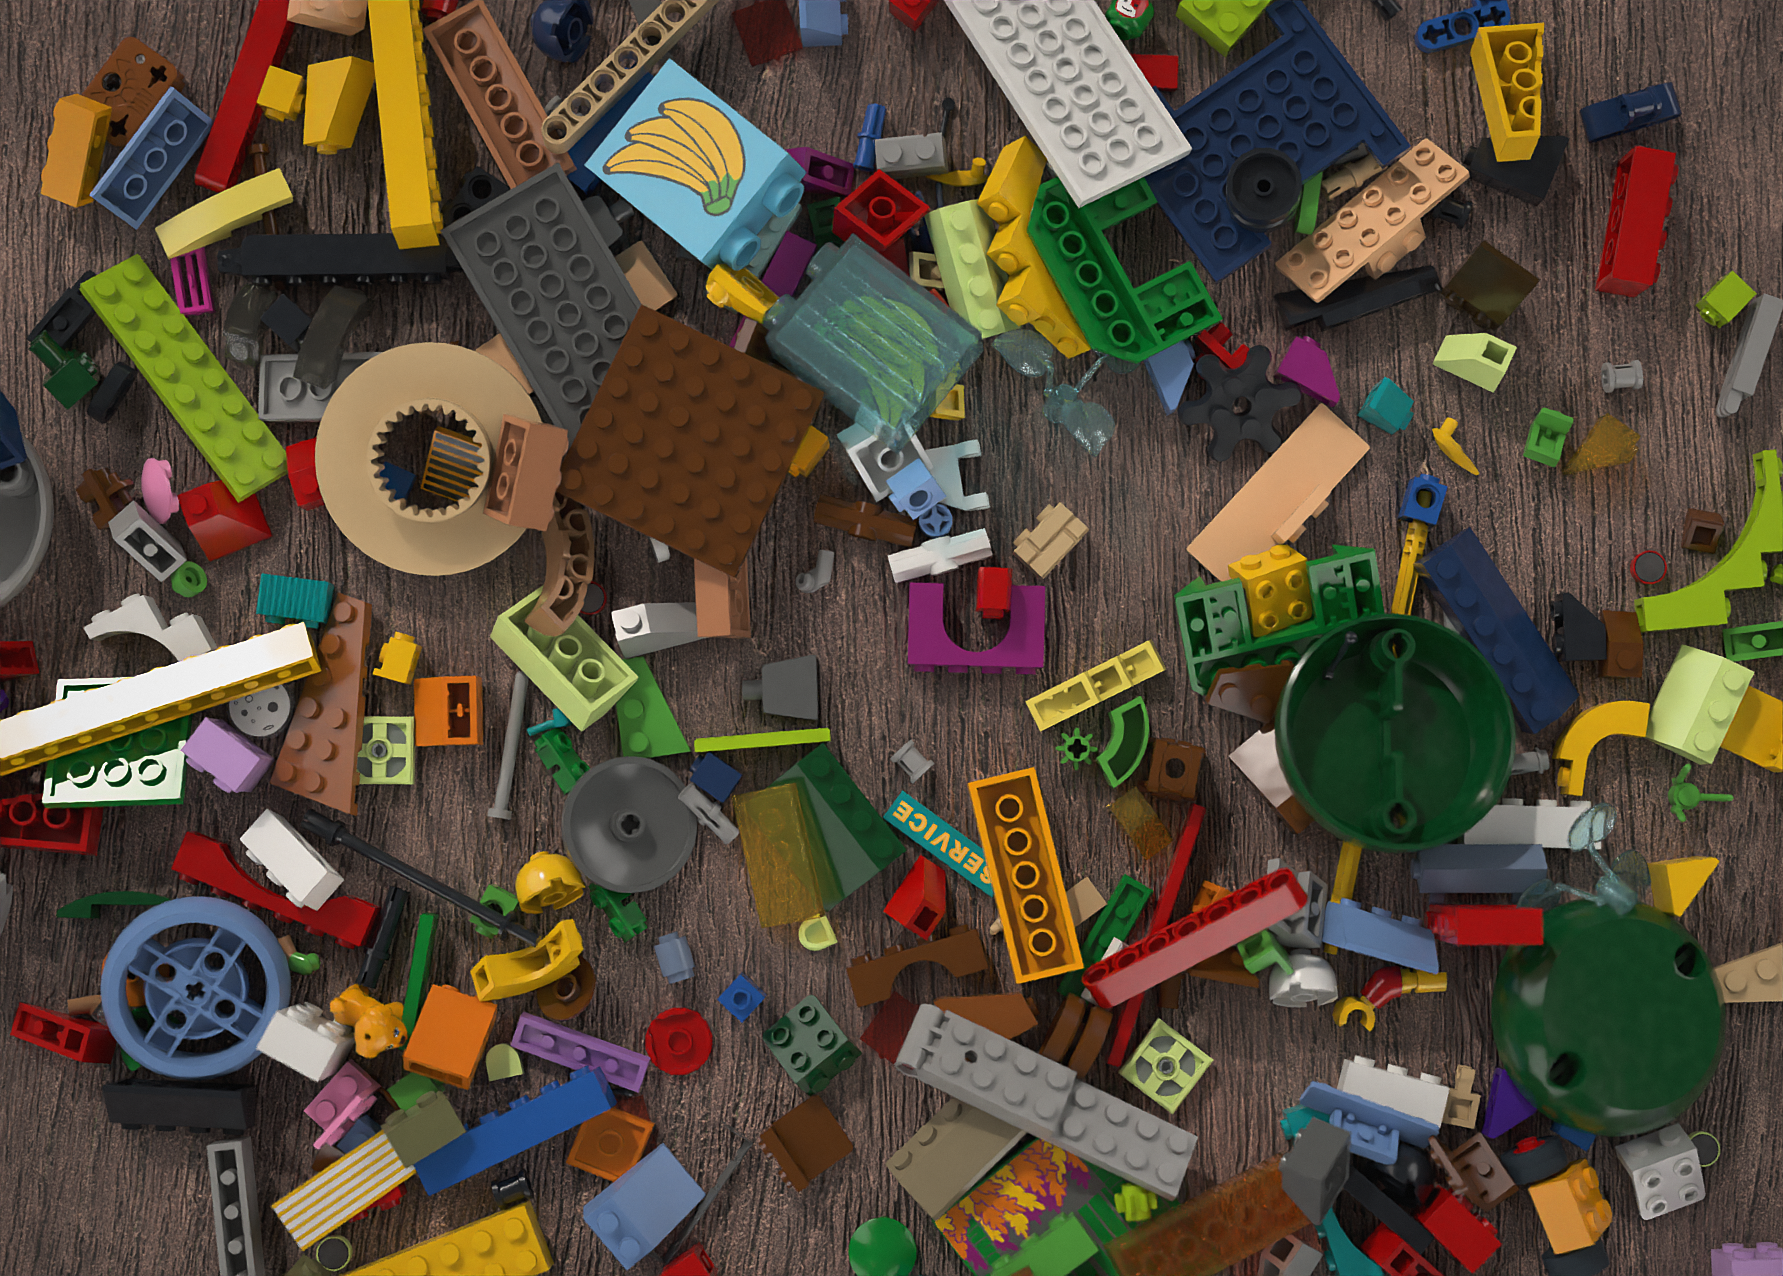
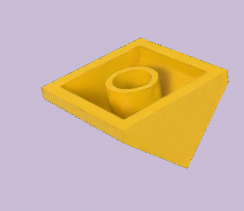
(1678, 881)

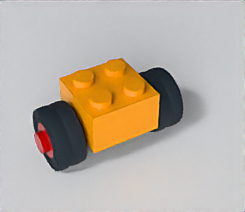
(1566, 1202)

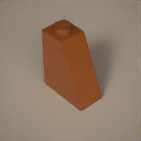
(1001, 1013)

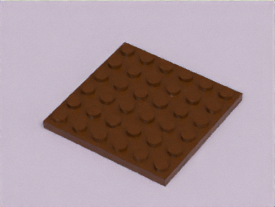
(688, 440)

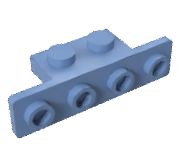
(1372, 1126)

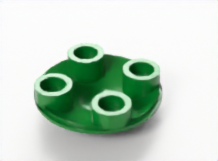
(882, 1248)

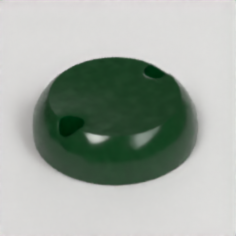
(1395, 735)
(1619, 1013)

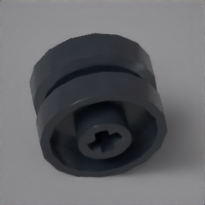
(1282, 190)

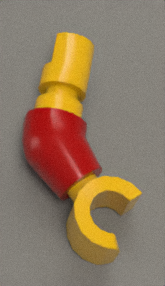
(1384, 986)

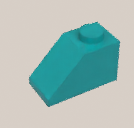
(1387, 407)

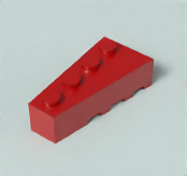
(32, 826)

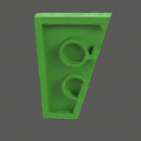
(645, 718)

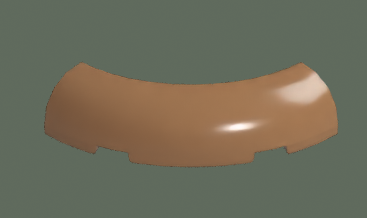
(568, 568)

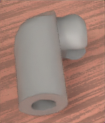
(818, 576)

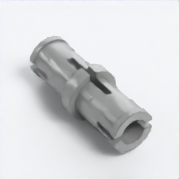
(709, 813)

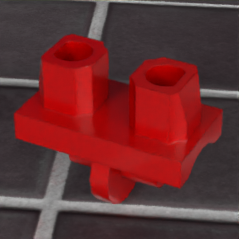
(1212, 343)

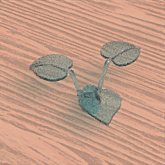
(1086, 422)
(1615, 887)

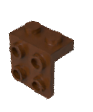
(805, 1142)
(1475, 1171)

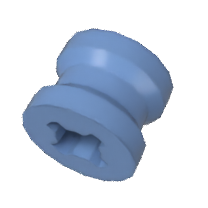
(938, 517)

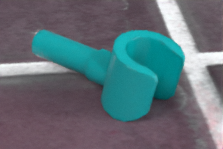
(560, 720)

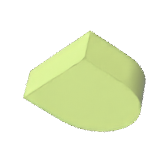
(817, 934)
(503, 1062)

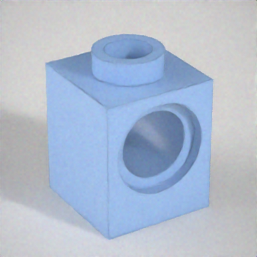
(914, 489)

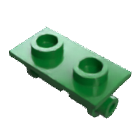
(557, 748)
(621, 918)

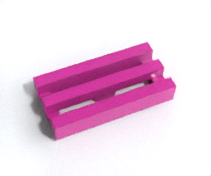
(197, 308)

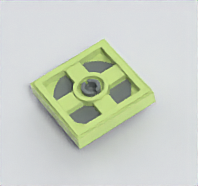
(387, 751)
(1165, 1066)

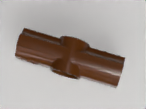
(865, 521)

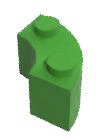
(1126, 743)

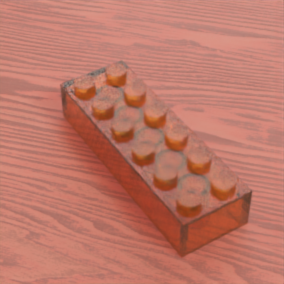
(1211, 1227)

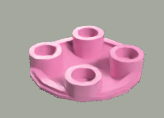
(157, 490)

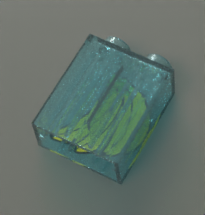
(872, 341)

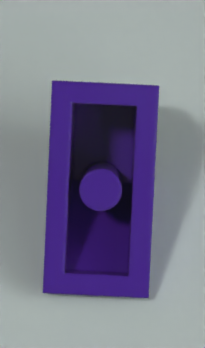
(1504, 1105)

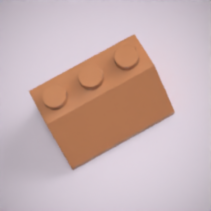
(525, 473)

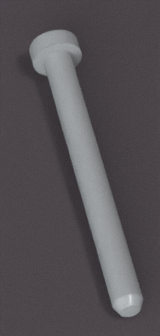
(510, 748)

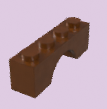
(958, 952)

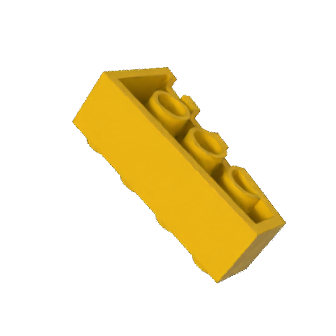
(1510, 84)

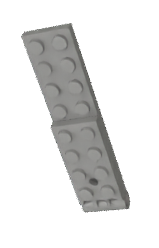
(1044, 1100)

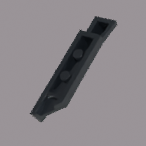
(1357, 298)

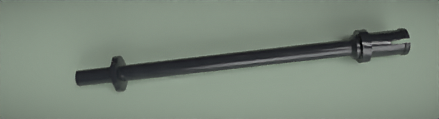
(336, 833)

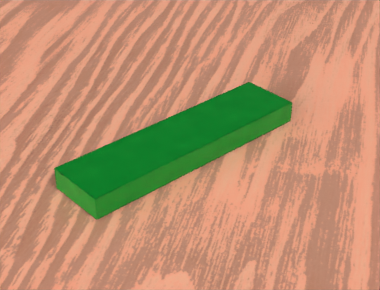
(1114, 921)
(419, 972)

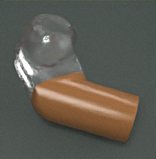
(88, 1004)

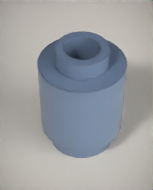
(674, 957)

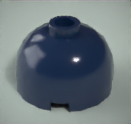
(561, 28)

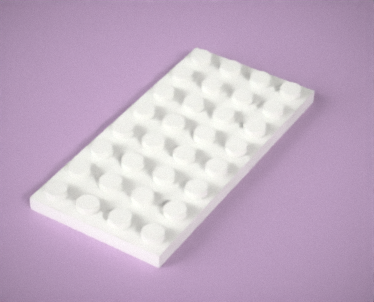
(1074, 90)

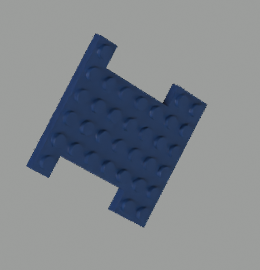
(1286, 97)

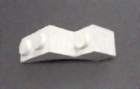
(140, 615)

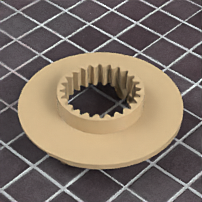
(348, 451)

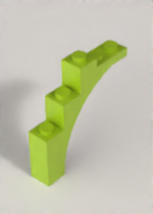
(1740, 569)

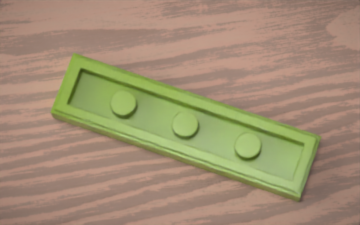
(762, 740)

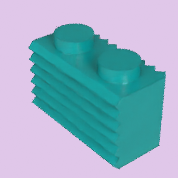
(294, 599)

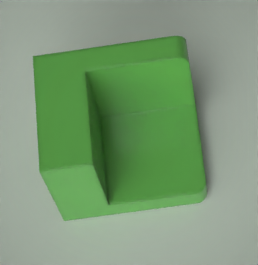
(1262, 951)

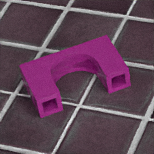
(1019, 649)

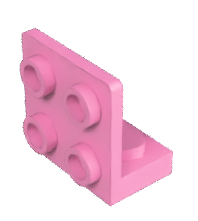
(342, 1102)

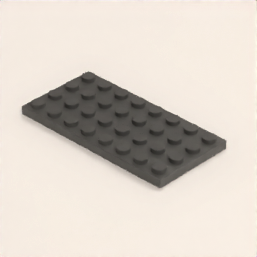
(548, 289)

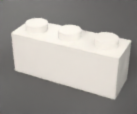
(290, 860)
(1394, 1088)

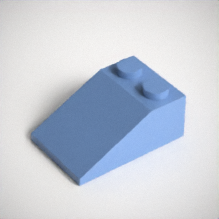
(643, 1206)

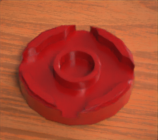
(679, 1041)

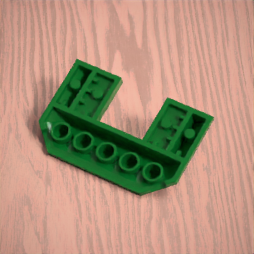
(1094, 285)
(1217, 623)

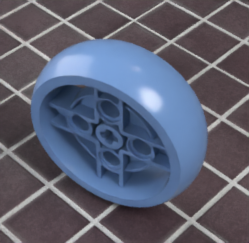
(142, 955)

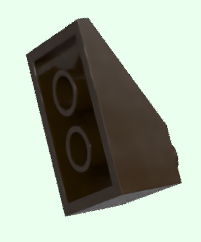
(1488, 286)

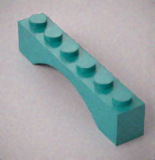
(1341, 1253)

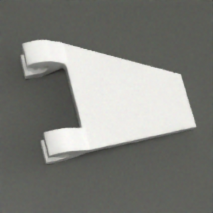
(948, 476)

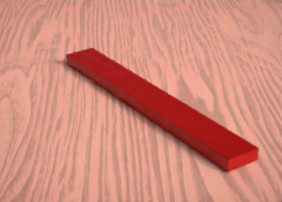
(1159, 921)

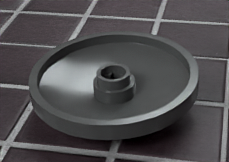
(628, 825)

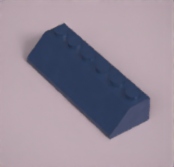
(1499, 628)

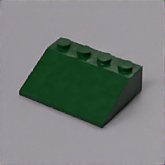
(842, 826)

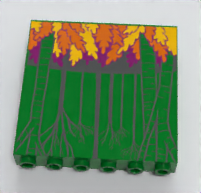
(1027, 1193)

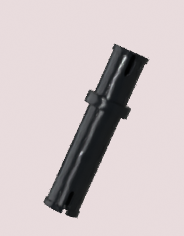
(382, 937)

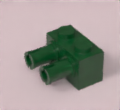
(69, 373)

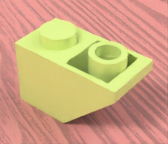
(1475, 358)

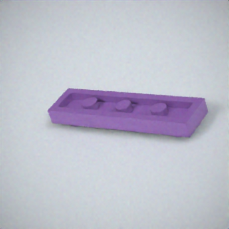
(579, 1049)

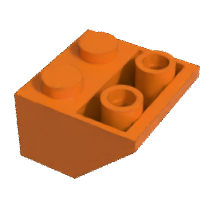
(448, 711)

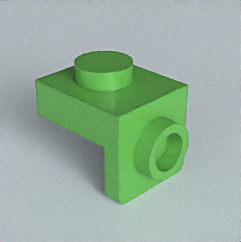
(1547, 436)

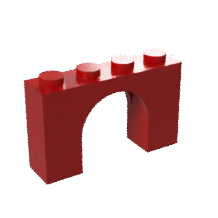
(1484, 924)

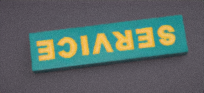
(940, 840)

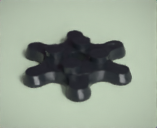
(1224, 388)

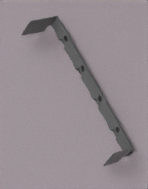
(707, 1200)

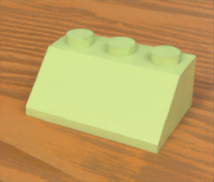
(1697, 704)

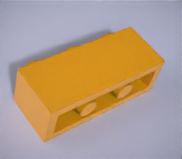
(75, 149)

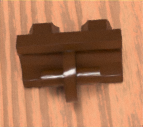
(108, 492)

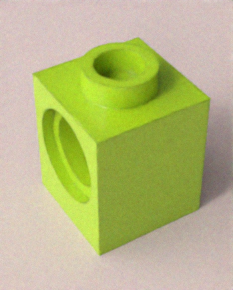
(1725, 300)

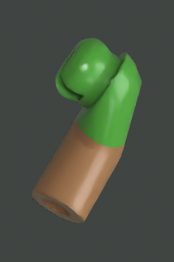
(297, 961)

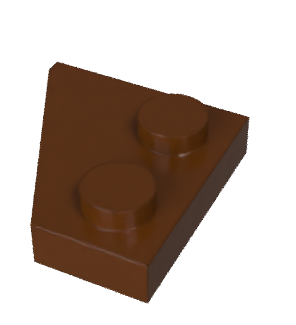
(1249, 690)

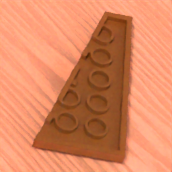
(329, 718)

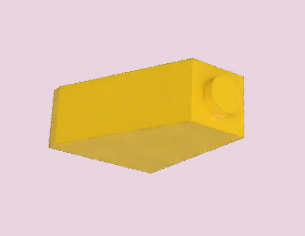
(336, 102)

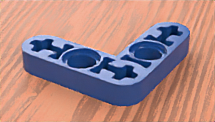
(1479, 7)

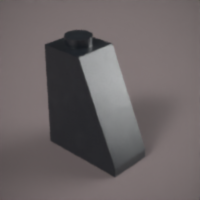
(1521, 178)

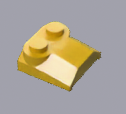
(740, 291)

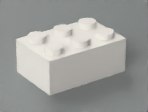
(307, 1041)

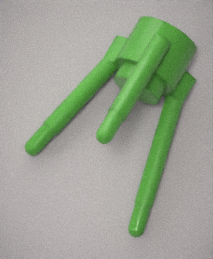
(1687, 796)

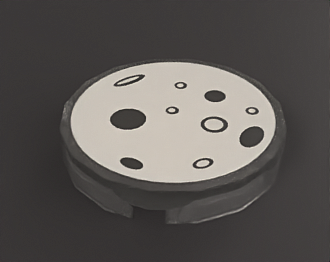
(263, 713)

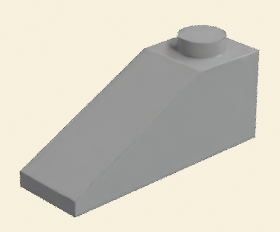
(655, 627)

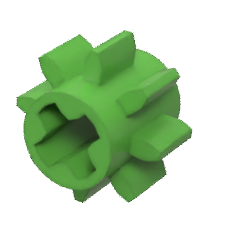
(1083, 741)

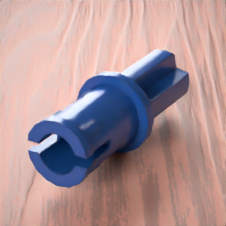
(870, 131)

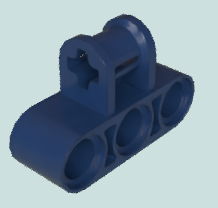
(1630, 112)

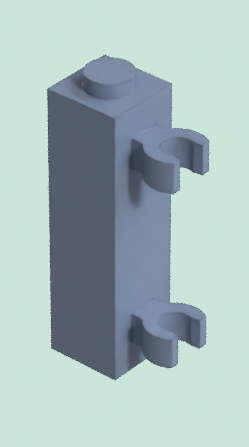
(1478, 869)

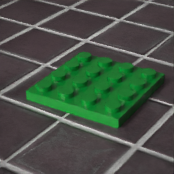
(122, 771)

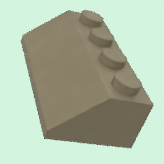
(951, 1154)

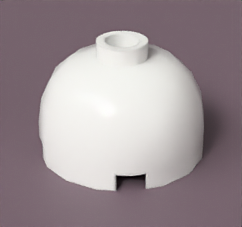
(1311, 980)

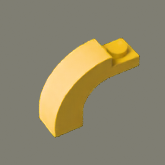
(1588, 728)
(529, 968)

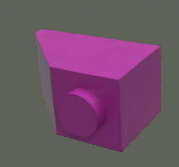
(824, 172)
(1310, 370)

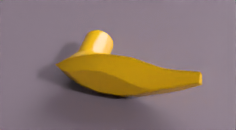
(964, 178)
(1452, 448)

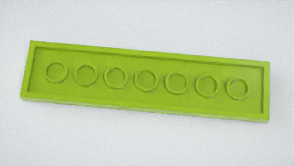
(186, 377)

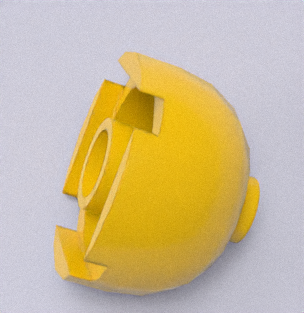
(548, 881)

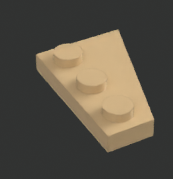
(1753, 977)

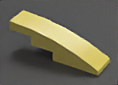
(223, 212)
(1095, 685)

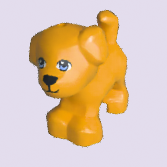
(375, 1024)

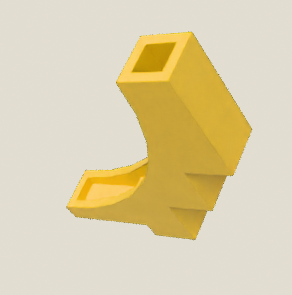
(1030, 290)

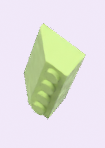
(969, 276)
(570, 669)

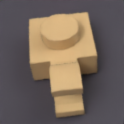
(1461, 1103)

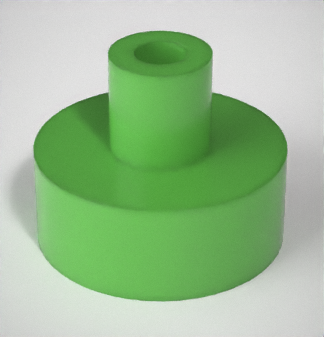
(188, 579)

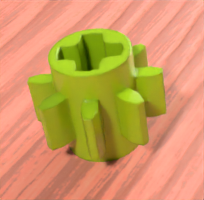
(1135, 1202)

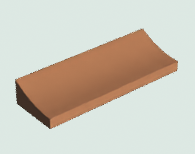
(495, 92)
(722, 602)

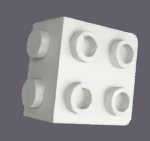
(1663, 1171)

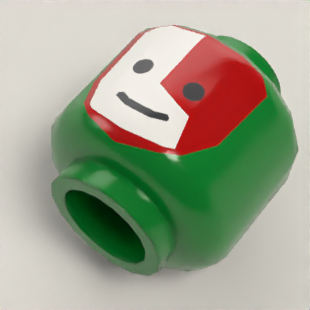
(1129, 17)

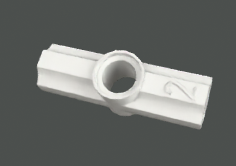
(940, 555)

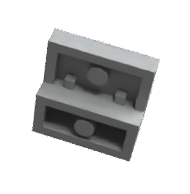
(1304, 927)

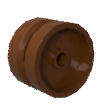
(1079, 1038)

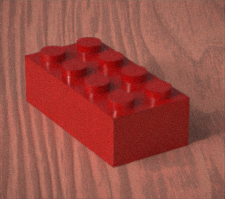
(1636, 221)

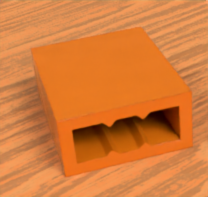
(450, 1036)

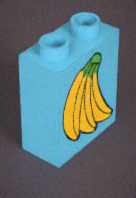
(698, 169)

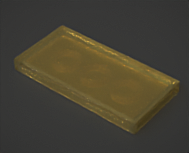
(778, 855)

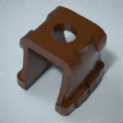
(1162, 785)

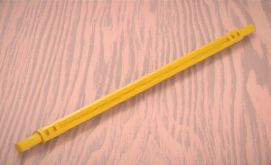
(1401, 604)

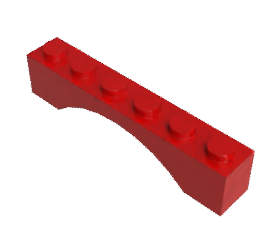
(213, 863)

